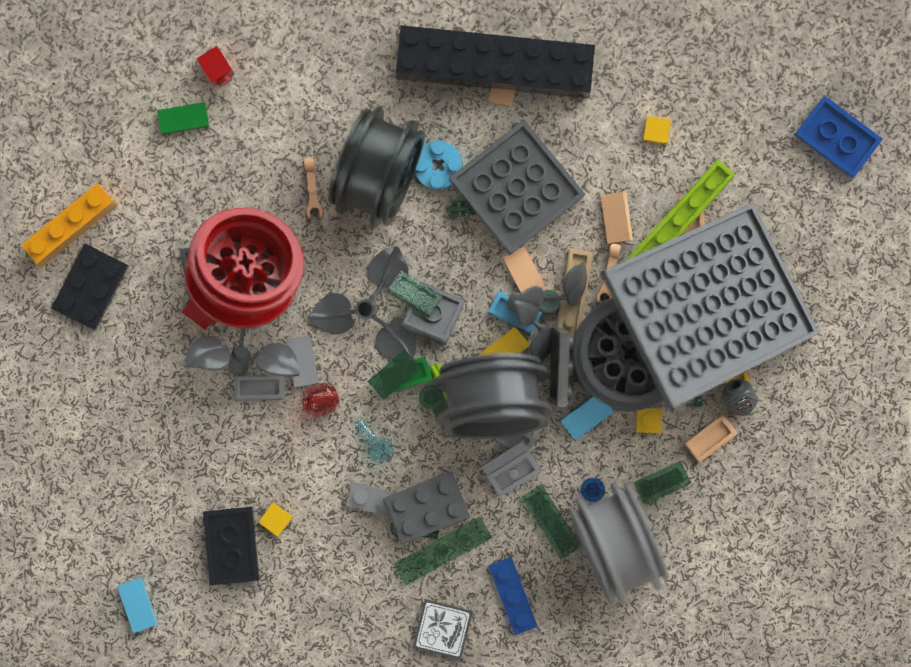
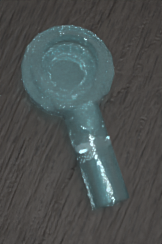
(379, 447)

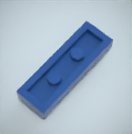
(513, 595)

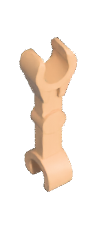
(312, 188)
(613, 256)

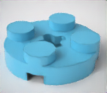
(438, 151)

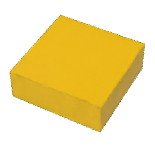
(656, 130)
(275, 519)

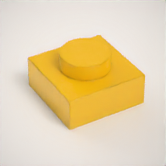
(648, 420)

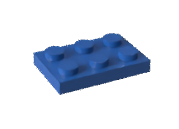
(838, 136)

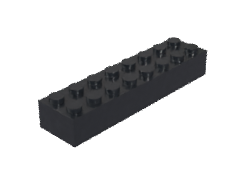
(495, 61)

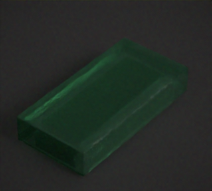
(414, 293)
(394, 374)

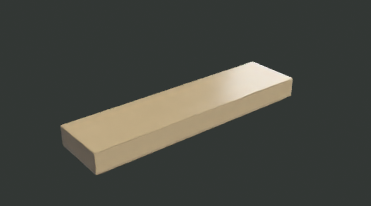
(572, 315)

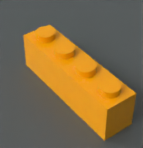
(69, 225)

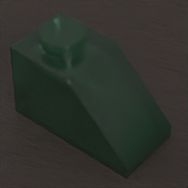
(662, 482)

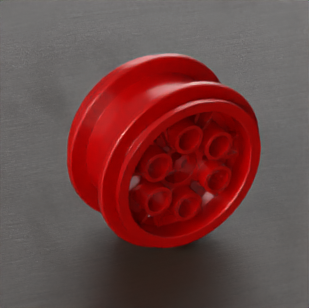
(234, 301)

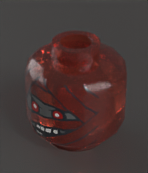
(320, 400)

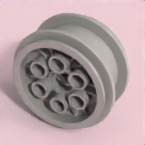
(619, 543)

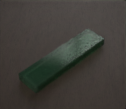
(443, 550)

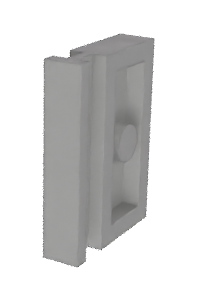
(511, 468)

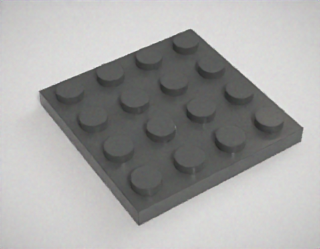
(516, 187)

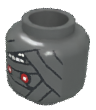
(739, 397)

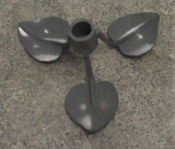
(529, 302)
(334, 311)
(209, 354)

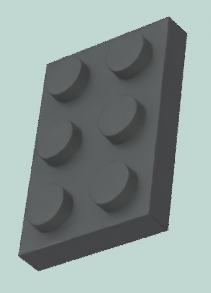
(560, 367)
(426, 507)

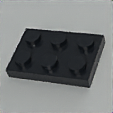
(90, 287)
(231, 545)

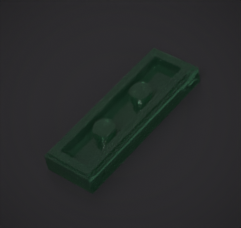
(551, 521)

